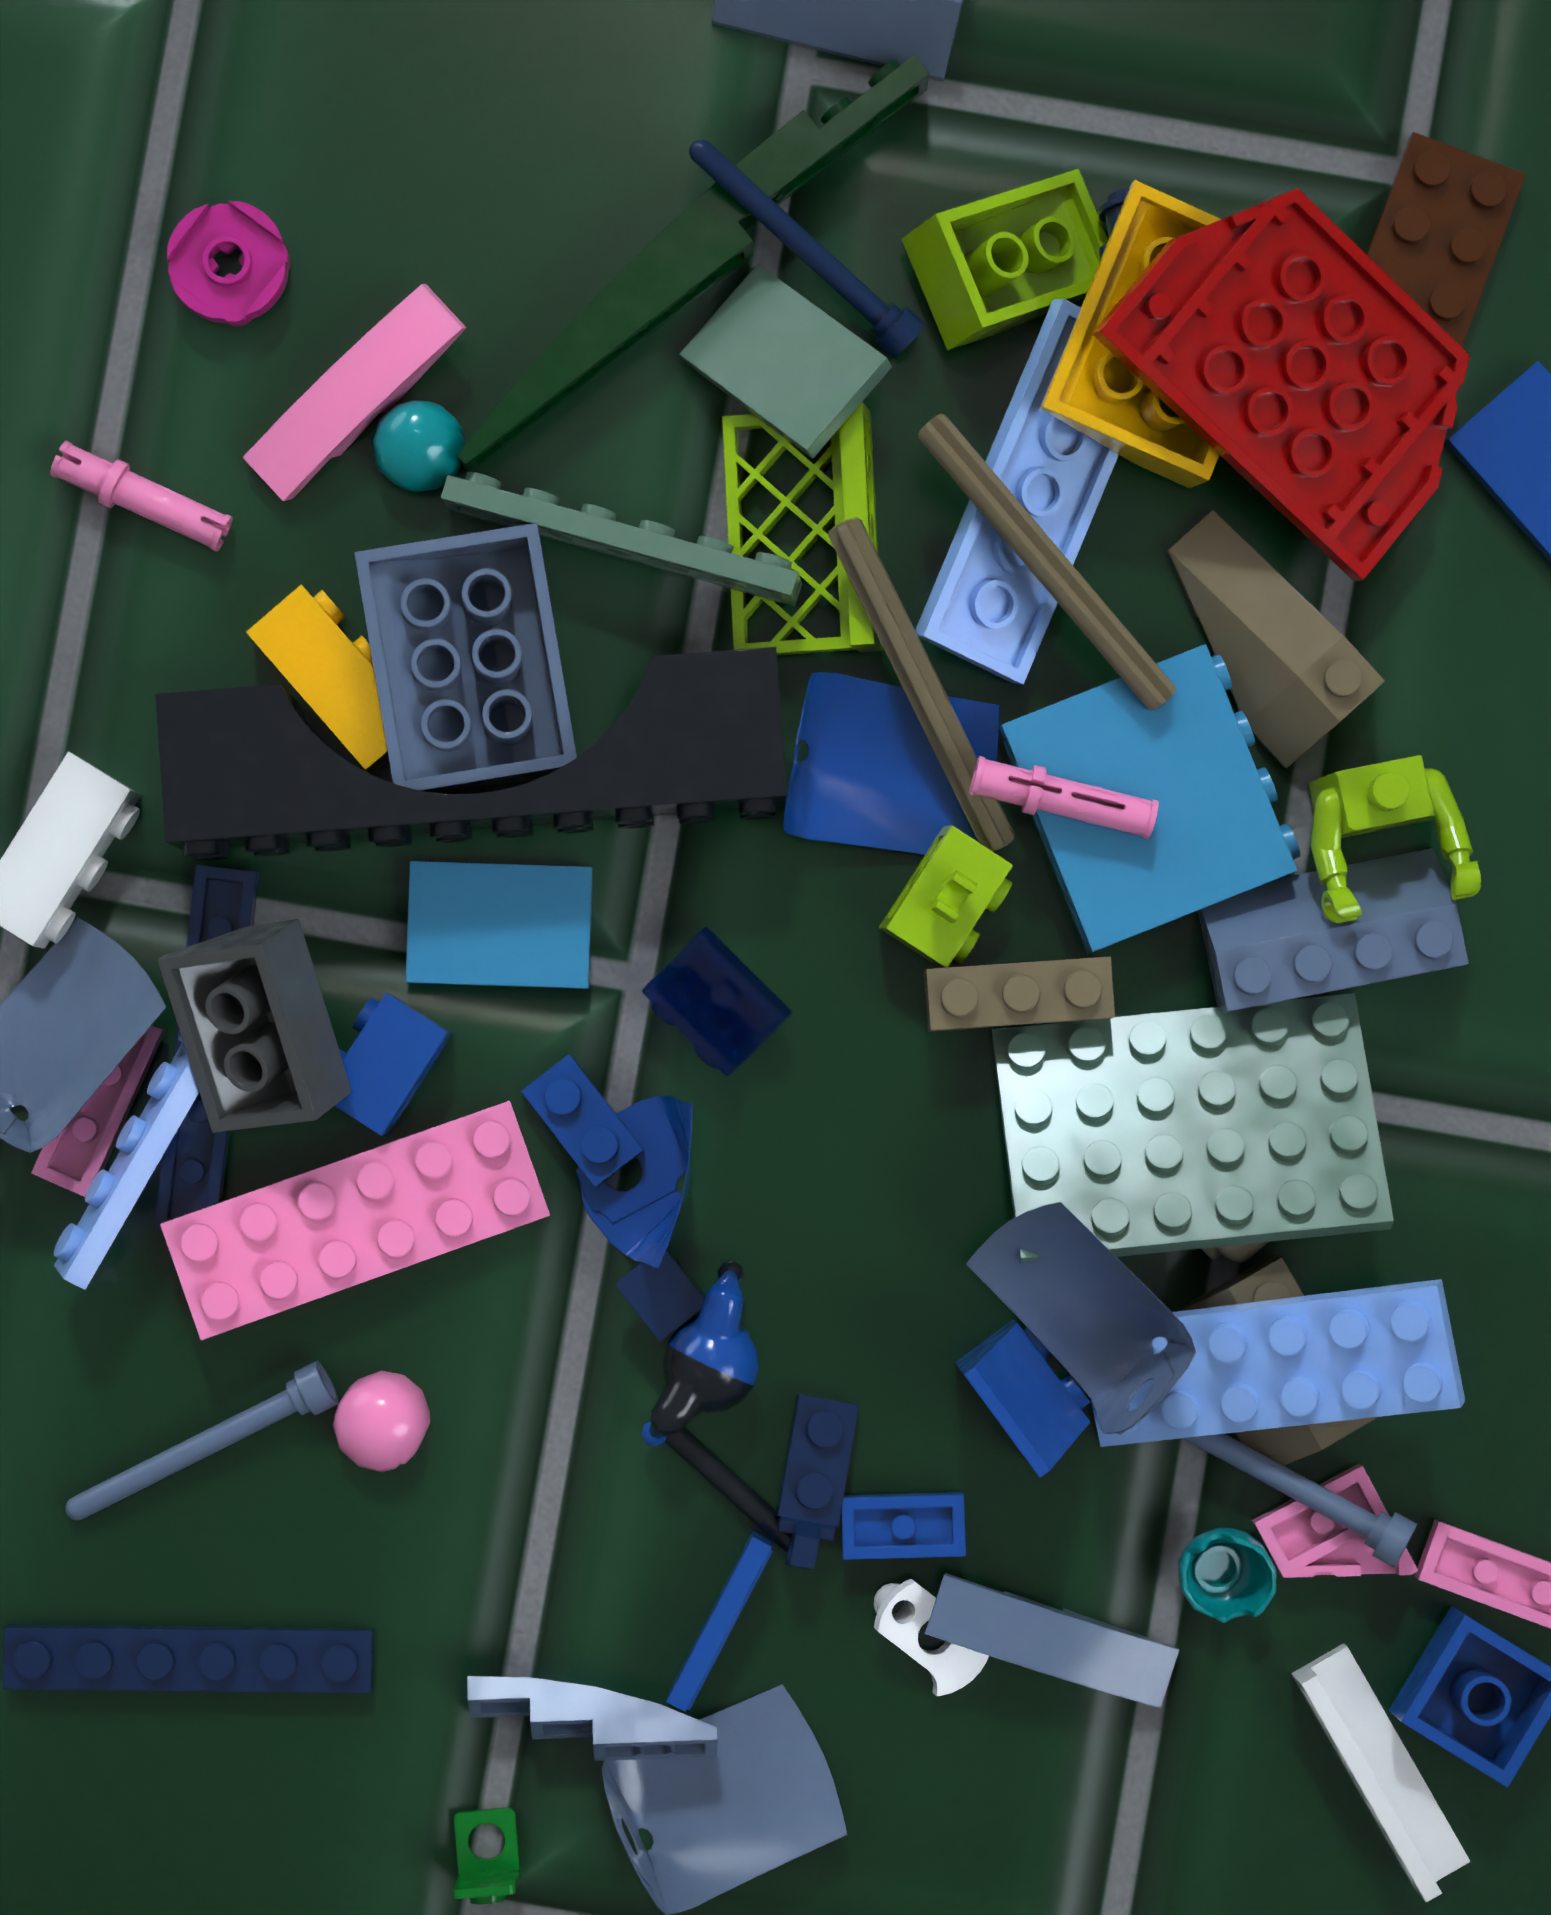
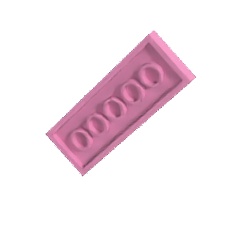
(354, 1220)

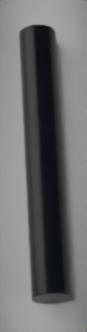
(728, 1484)

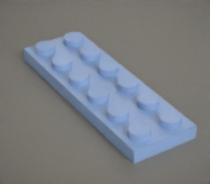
(985, 596)
(1307, 1364)

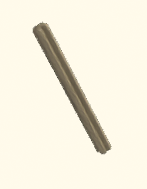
(1046, 562)
(918, 679)

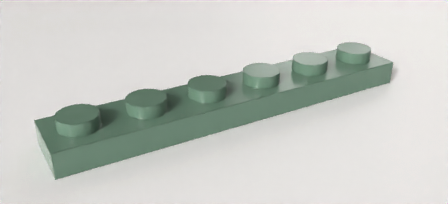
(648, 544)

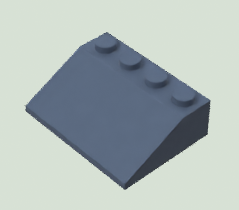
(466, 659)

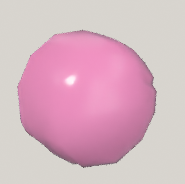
(381, 1421)

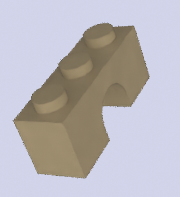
(1019, 994)

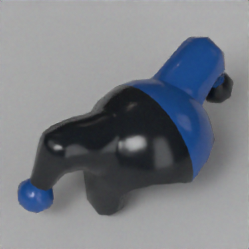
(706, 1361)

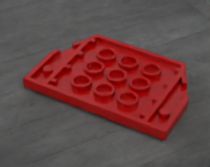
(1298, 370)

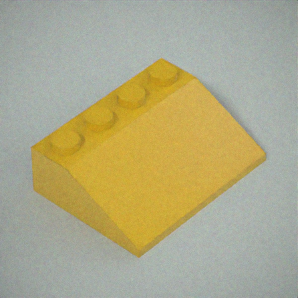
(1094, 387)

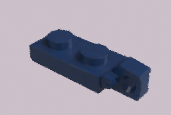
(814, 1475)

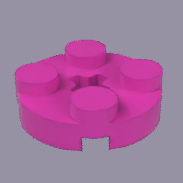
(224, 228)

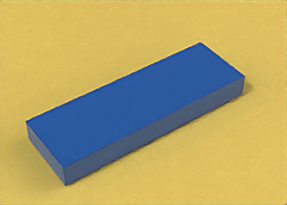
(720, 1621)

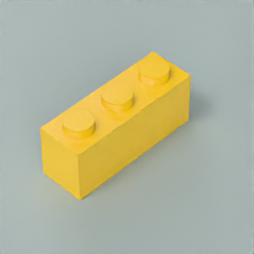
(327, 671)

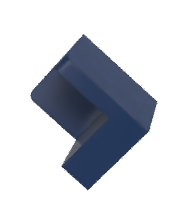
(662, 1295)

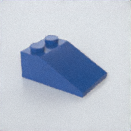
(1026, 1395)

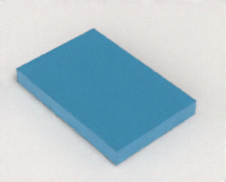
(499, 925)

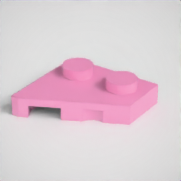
(1312, 1544)

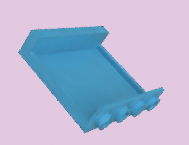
(1191, 755)

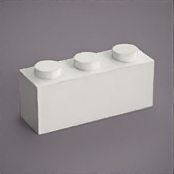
(62, 850)

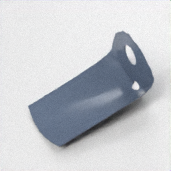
(69, 1031)
(1086, 1311)
(728, 1813)

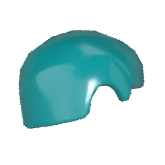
(417, 445)
(1227, 1574)

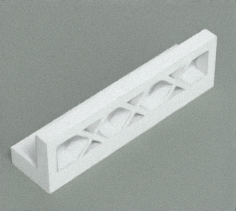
(1381, 1769)

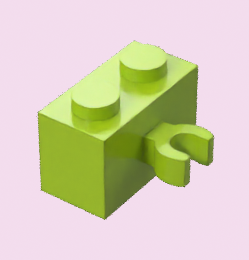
(948, 897)

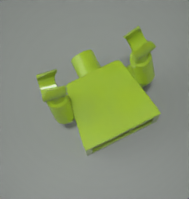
(1377, 800)

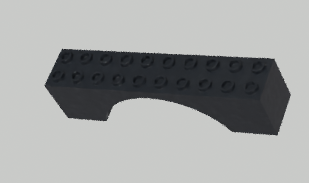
(260, 777)

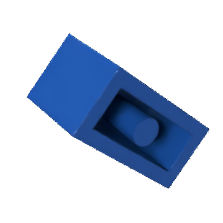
(389, 1061)

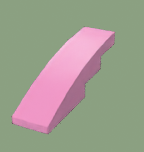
(354, 392)

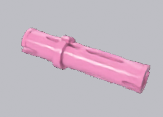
(120, 486)
(1063, 797)

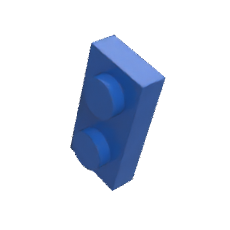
(582, 1120)
(903, 1526)

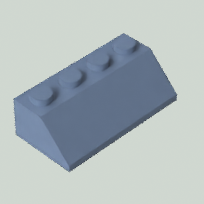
(853, 28)
(1281, 947)

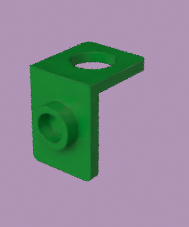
(486, 1878)

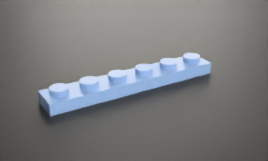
(117, 1190)

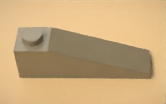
(1283, 656)

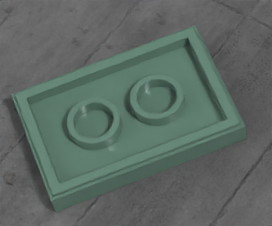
(785, 360)

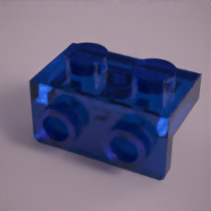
(716, 1002)

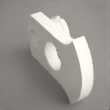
(950, 1664)

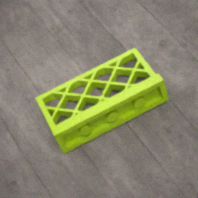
(853, 497)

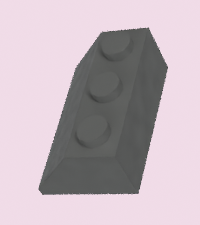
(256, 1027)

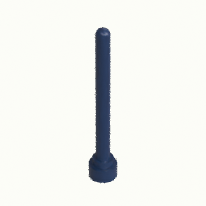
(891, 325)

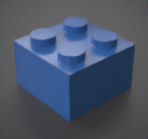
(1477, 1696)

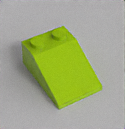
(1007, 257)

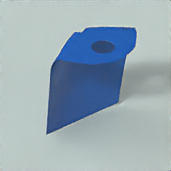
(873, 768)
(644, 1217)

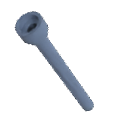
(308, 1392)
(1383, 1533)

